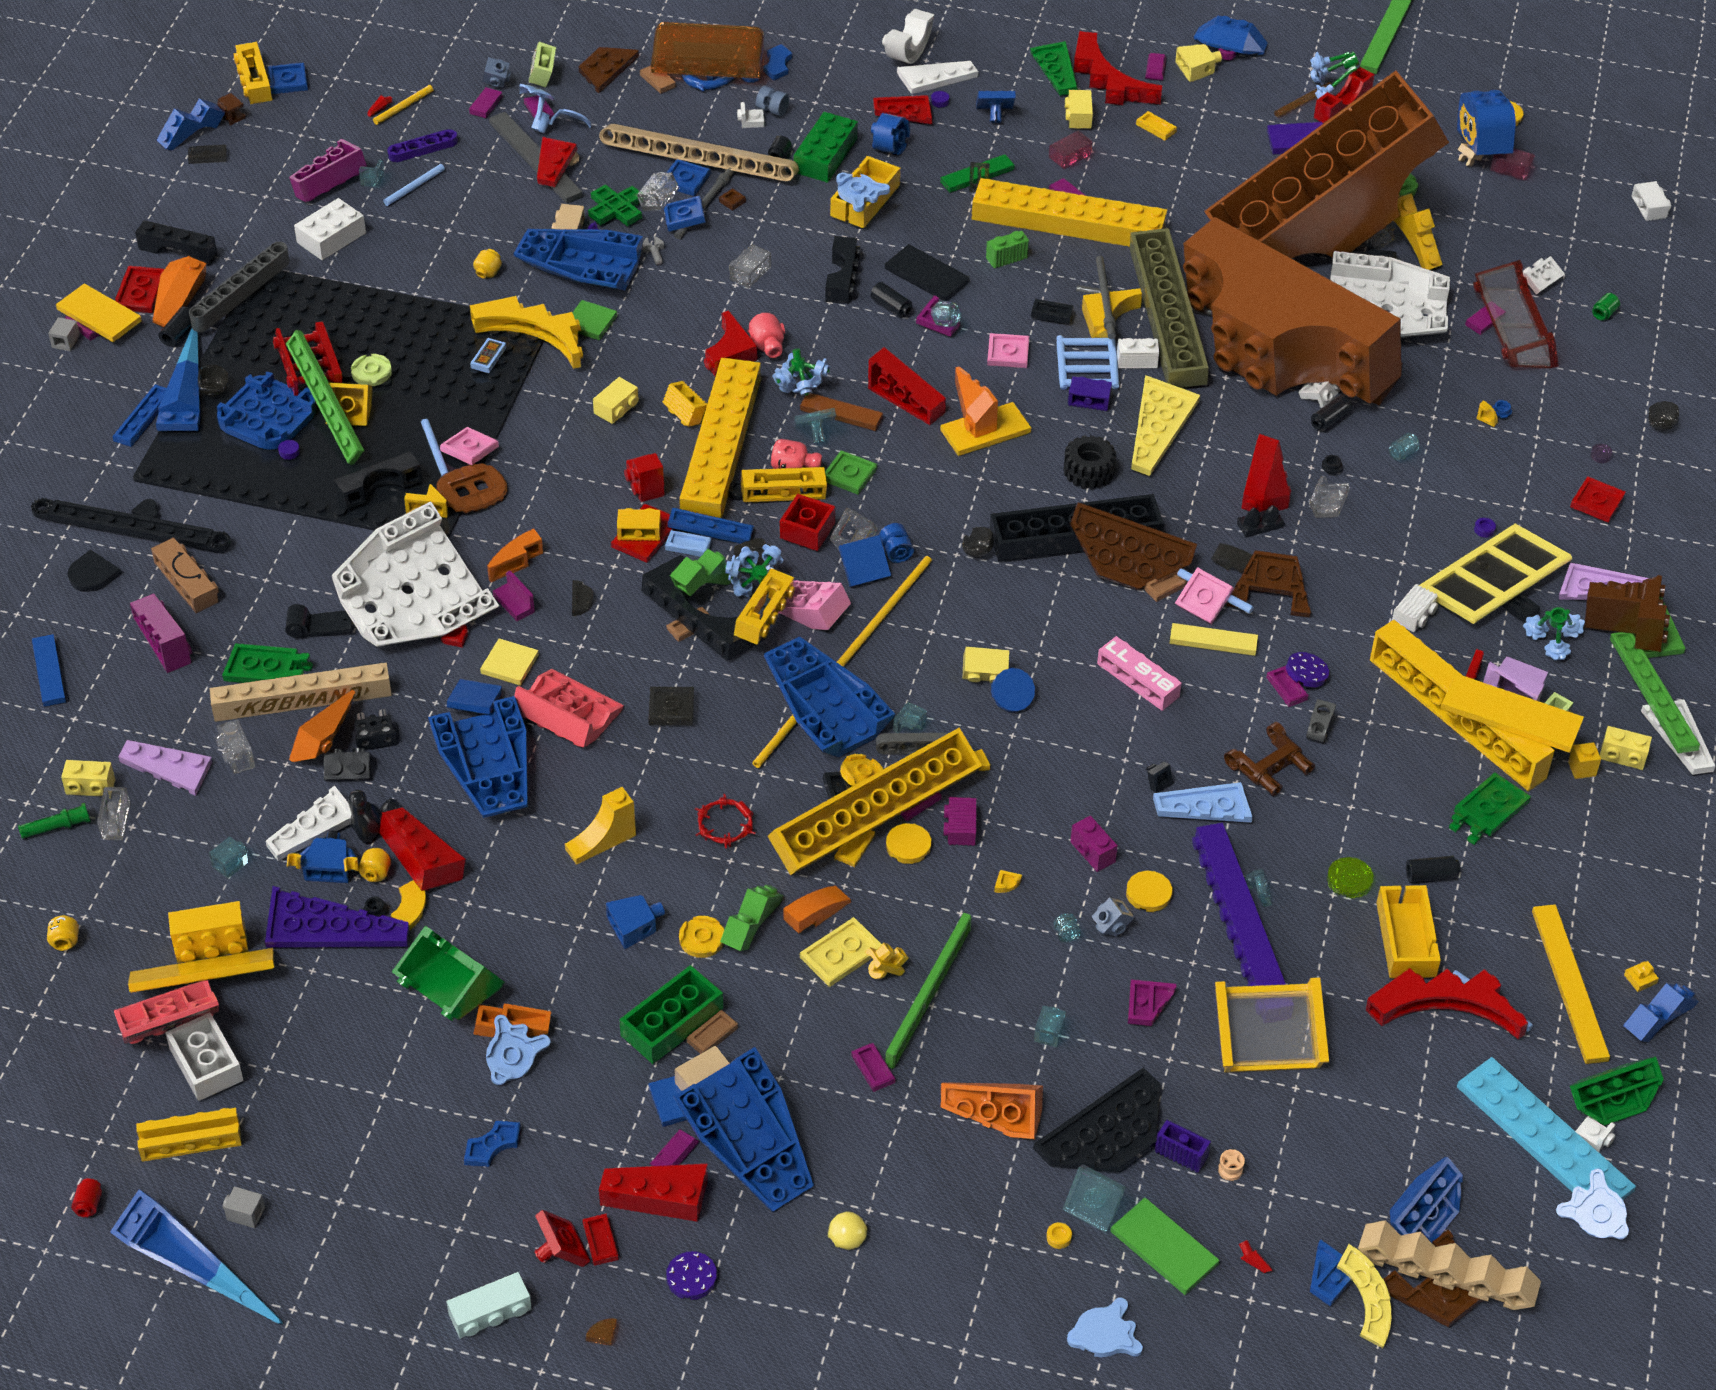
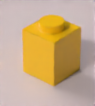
(1584, 760)

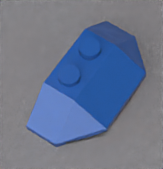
(1232, 35)
(1429, 1201)

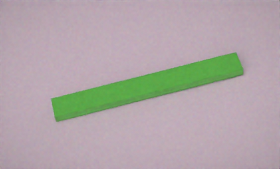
(1384, 35)
(325, 397)
(1655, 693)
(928, 991)

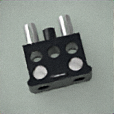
(374, 731)

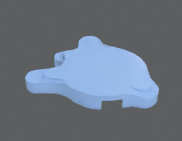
(859, 190)
(511, 1051)
(1597, 1210)
(1105, 1331)

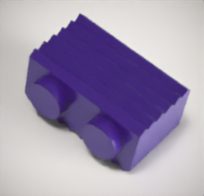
(1089, 393)
(1182, 1146)

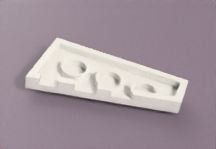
(932, 76)
(1695, 761)
(326, 815)

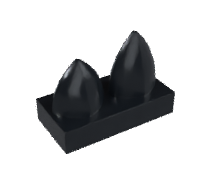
(1260, 522)

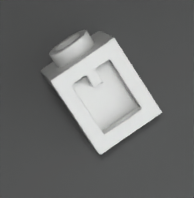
(750, 118)
(1596, 1133)

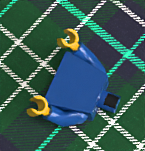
(326, 860)

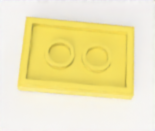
(840, 951)

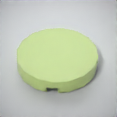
(371, 370)

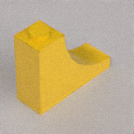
(1120, 303)
(609, 828)

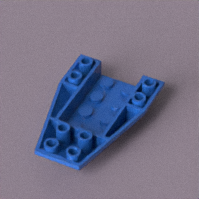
(583, 255)
(827, 698)
(487, 756)
(749, 1128)

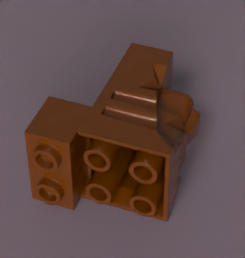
(1630, 609)

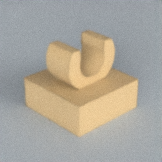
(1468, 152)

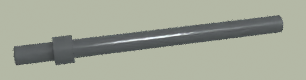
(722, 180)
(1109, 320)

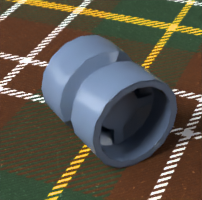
(772, 100)

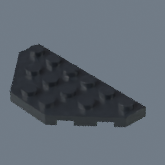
(1109, 1130)

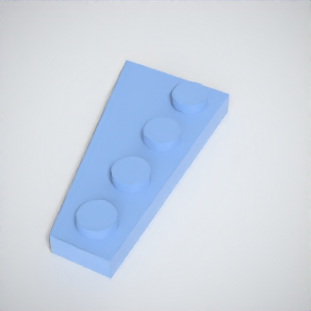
(1209, 803)

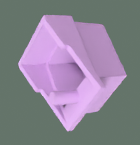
(1517, 678)

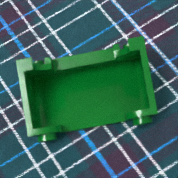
(446, 975)

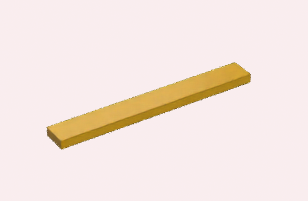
(1570, 984)

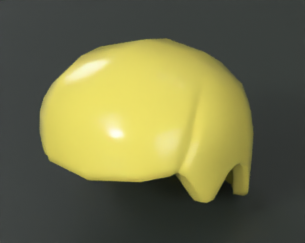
(847, 1230)

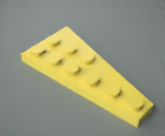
(1161, 417)

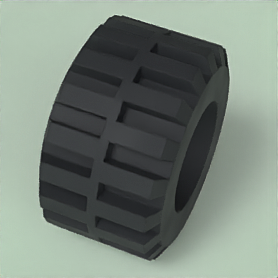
(1089, 462)

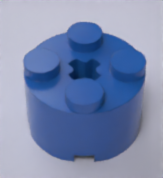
(890, 133)

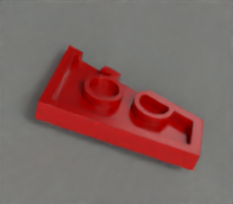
(909, 107)
(553, 160)

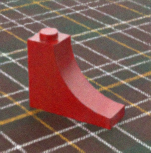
(733, 345)

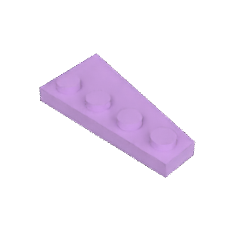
(1579, 576)
(176, 766)

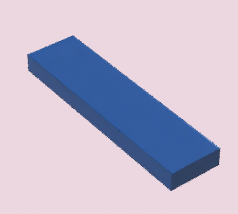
(140, 417)
(710, 526)
(48, 670)

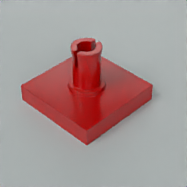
(561, 1240)

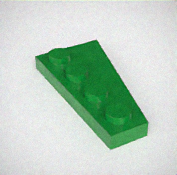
(1056, 65)

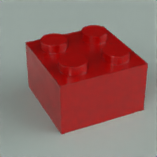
(807, 522)

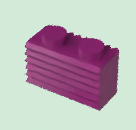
(961, 821)

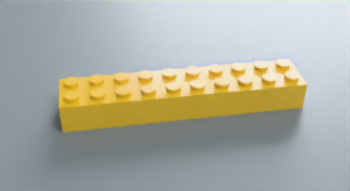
(1063, 212)
(721, 437)
(1428, 680)
(874, 801)

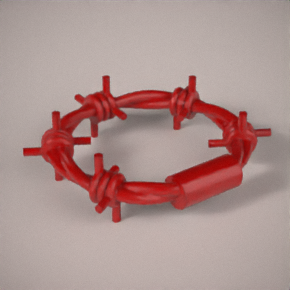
(727, 840)

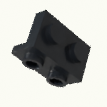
(347, 765)

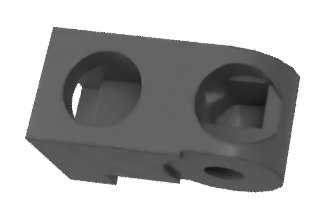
(1321, 721)

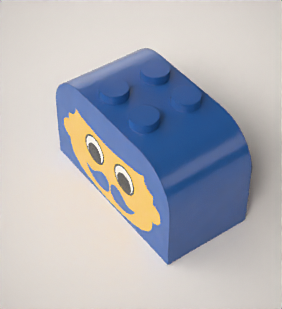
(1487, 122)

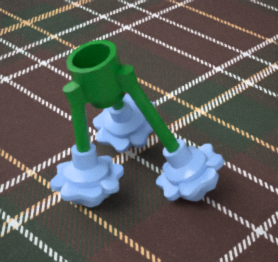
(1319, 71)
(1563, 622)

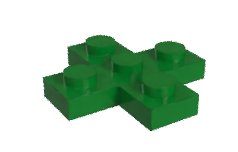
(615, 205)

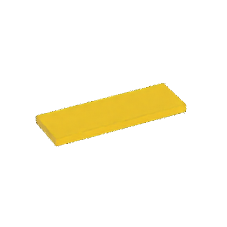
(1512, 712)
(201, 970)

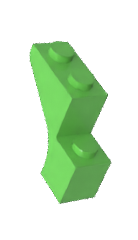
(694, 574)
(755, 908)

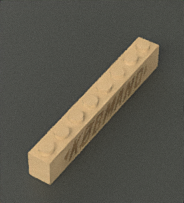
(299, 691)

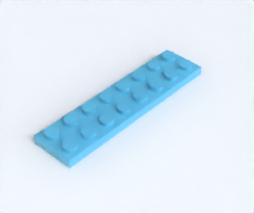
(1539, 1129)

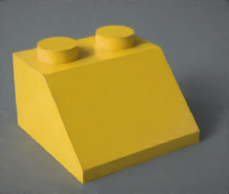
(355, 401)

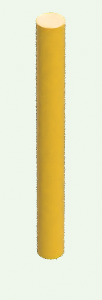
(403, 104)

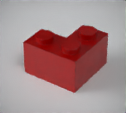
(645, 476)

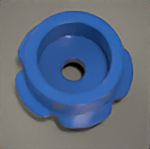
(1502, 409)

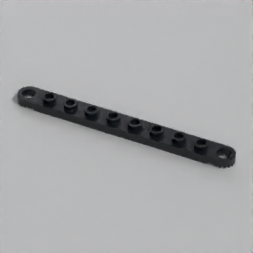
(130, 524)

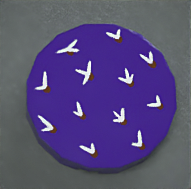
(1307, 669)
(691, 1275)

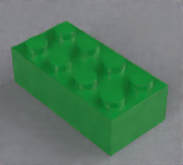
(826, 146)
(671, 1014)

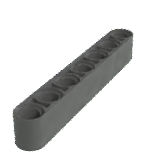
(239, 286)

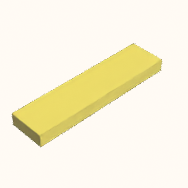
(1213, 639)

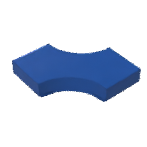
(778, 58)
(483, 1149)

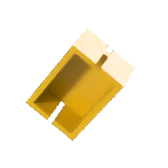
(208, 932)

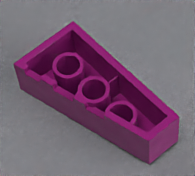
(328, 171)
(161, 632)

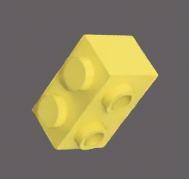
(1079, 109)
(615, 400)
(984, 663)
(1625, 747)
(87, 777)

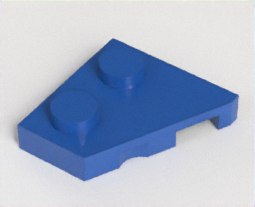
(1327, 1280)

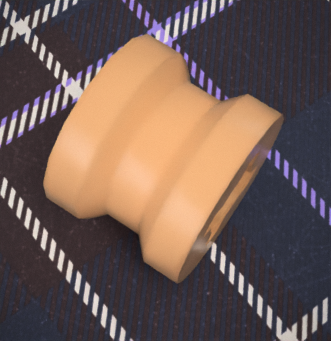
(1231, 1158)

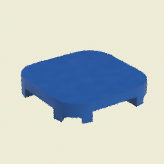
(266, 412)

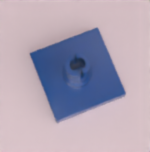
(995, 102)

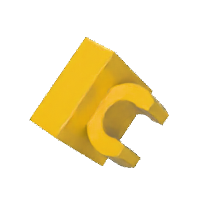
(1641, 976)

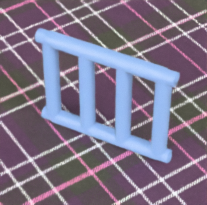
(1062, 356)

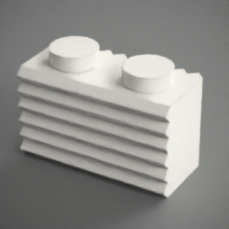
(1651, 200)
(1137, 353)
(1415, 608)

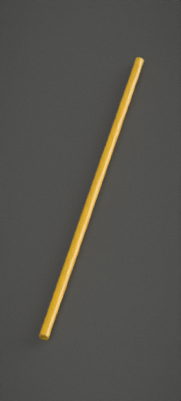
(791, 722)

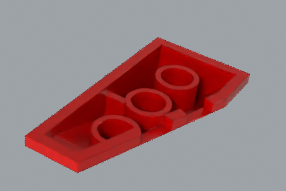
(1266, 477)

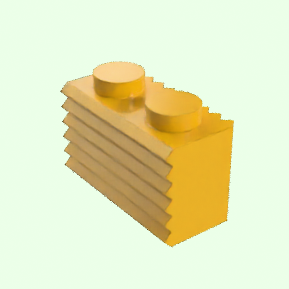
(684, 403)
(638, 524)

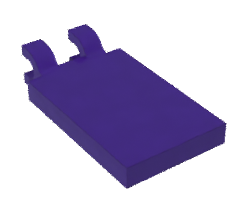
(1287, 135)

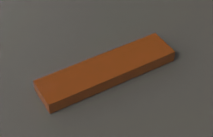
(844, 411)

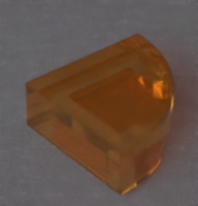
(602, 1332)

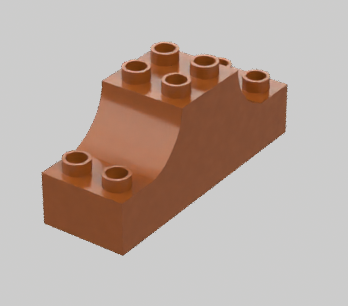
(1338, 179)
(1286, 321)

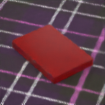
(139, 288)
(643, 549)

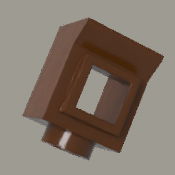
(230, 106)

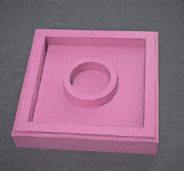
(1008, 350)
(469, 445)
(1204, 596)

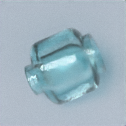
(946, 313)

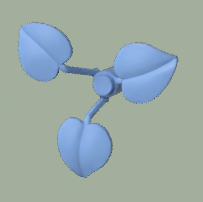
(542, 119)

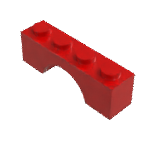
(1355, 86)

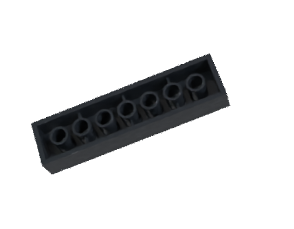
(1049, 528)

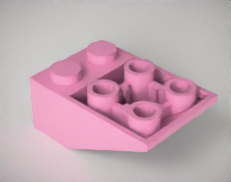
(816, 604)

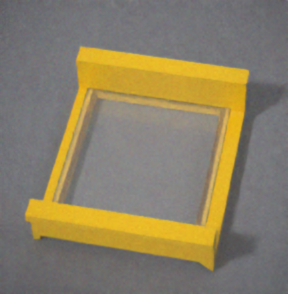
(1272, 1027)

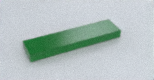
(961, 178)

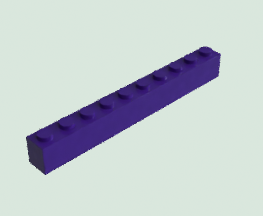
(1236, 906)

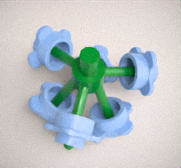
(794, 367)
(748, 560)

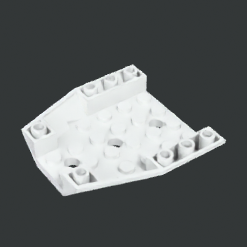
(1396, 287)
(409, 554)

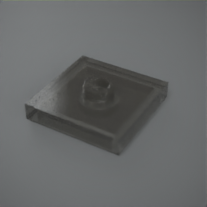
(671, 706)

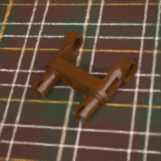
(1261, 772)

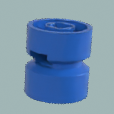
(896, 543)

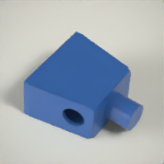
(633, 919)

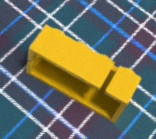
(879, 172)
(1408, 931)

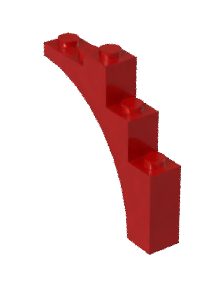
(1104, 76)
(1446, 991)

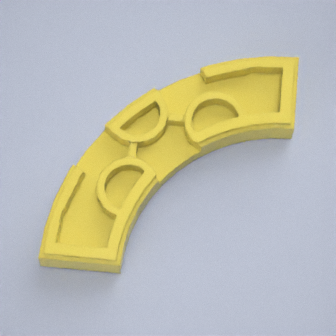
(1373, 1292)

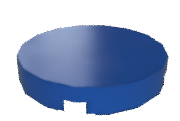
(1013, 690)

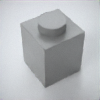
(64, 334)
(243, 1207)

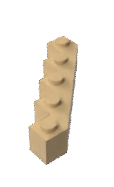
(1449, 1266)

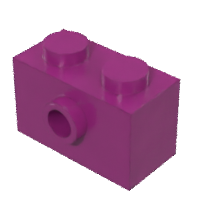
(1093, 843)

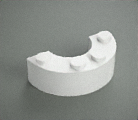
(910, 43)

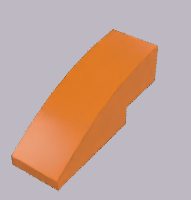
(515, 555)
(815, 908)
(535, 1019)

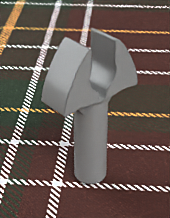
(654, 249)

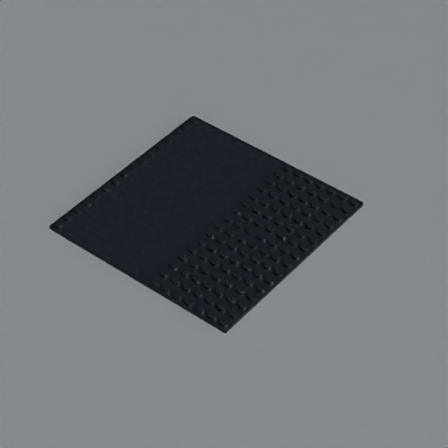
(430, 380)

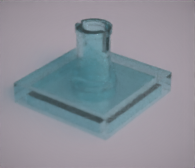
(815, 421)
(1094, 1198)

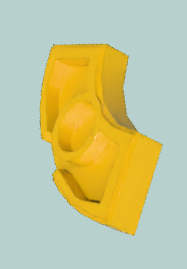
(411, 904)

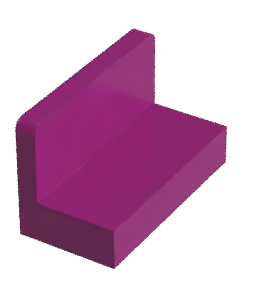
(515, 597)

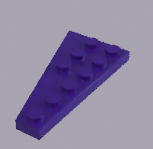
(323, 923)

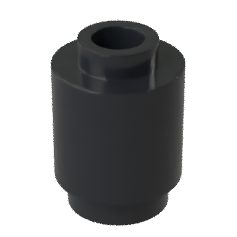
(780, 147)

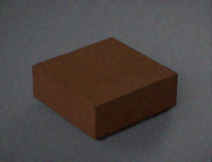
(732, 199)

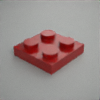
(1597, 499)

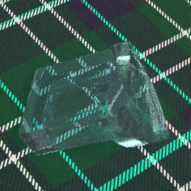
(1259, 881)

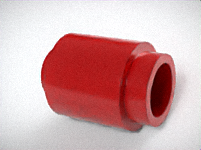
(87, 1197)

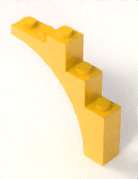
(1417, 229)
(510, 315)

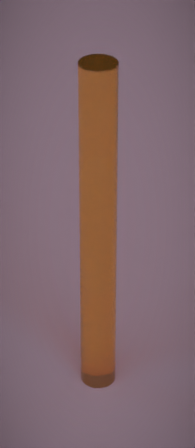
(1296, 103)

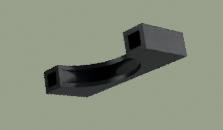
(713, 630)

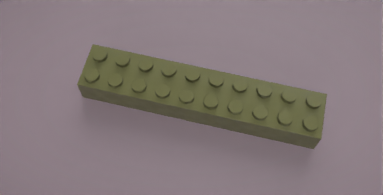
(1168, 308)

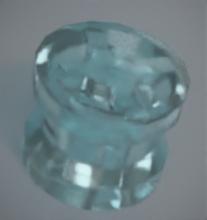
(1067, 927)

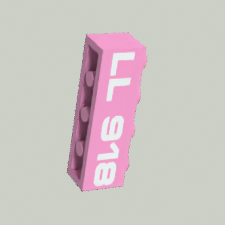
(1139, 673)

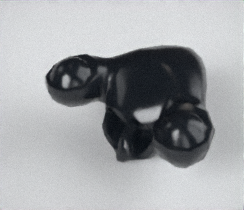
(366, 816)

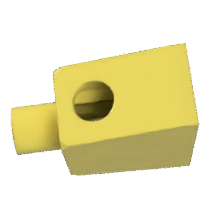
(1197, 61)

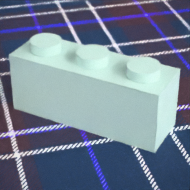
(489, 1305)

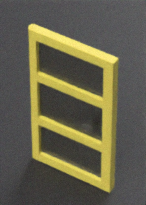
(1495, 573)

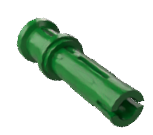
(65, 818)

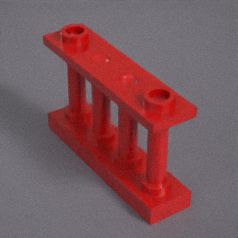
(323, 348)

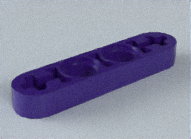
(402, 151)

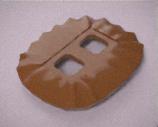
(466, 477)

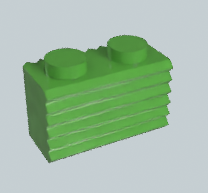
(1007, 249)

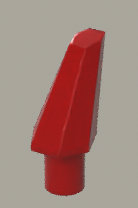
(379, 105)
(1254, 1258)

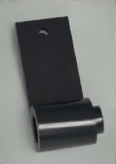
(303, 624)

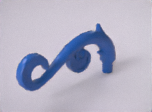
(697, 83)

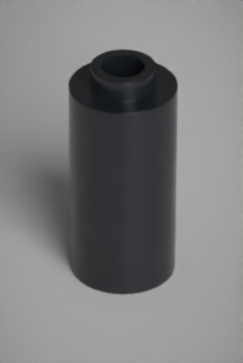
(891, 299)
(175, 327)
(1331, 412)
(1432, 868)

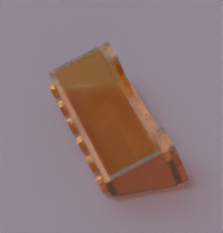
(708, 50)

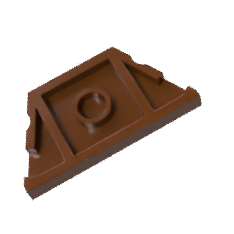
(606, 65)

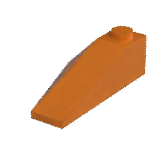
(177, 287)
(977, 404)
(318, 733)
(1005, 1107)

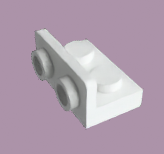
(1543, 274)
(1323, 392)

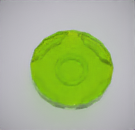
(1350, 877)

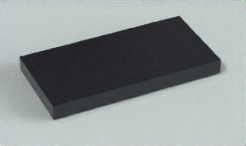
(927, 272)

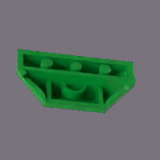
(1618, 1091)

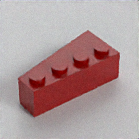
(904, 387)
(420, 850)
(656, 1190)

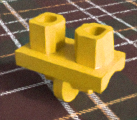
(886, 961)

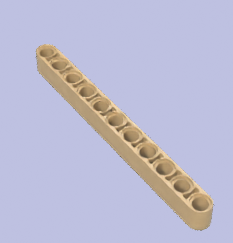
(706, 149)

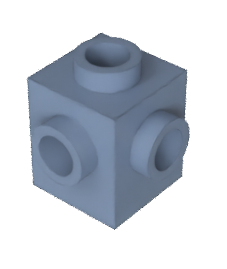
(496, 72)
(1112, 917)

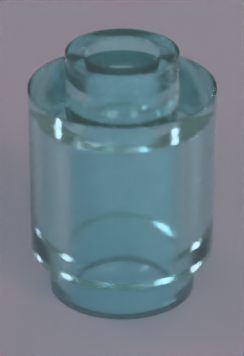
(1404, 446)

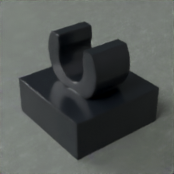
(1159, 776)

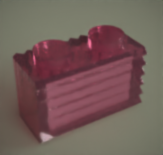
(1070, 149)
(1513, 164)

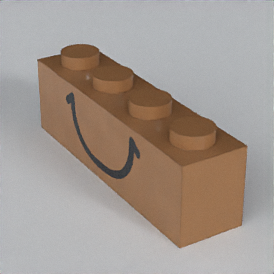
(185, 575)

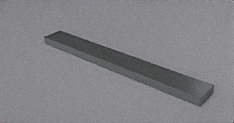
(531, 153)

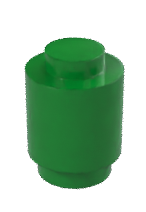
(1605, 306)

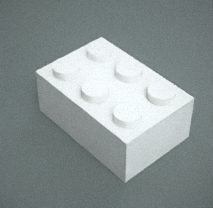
(330, 229)
(204, 1056)

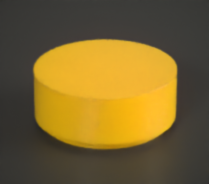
(1059, 1235)

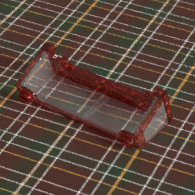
(1516, 317)

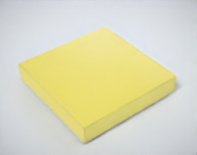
(509, 661)

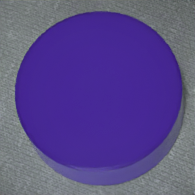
(940, 99)
(288, 449)
(1485, 527)

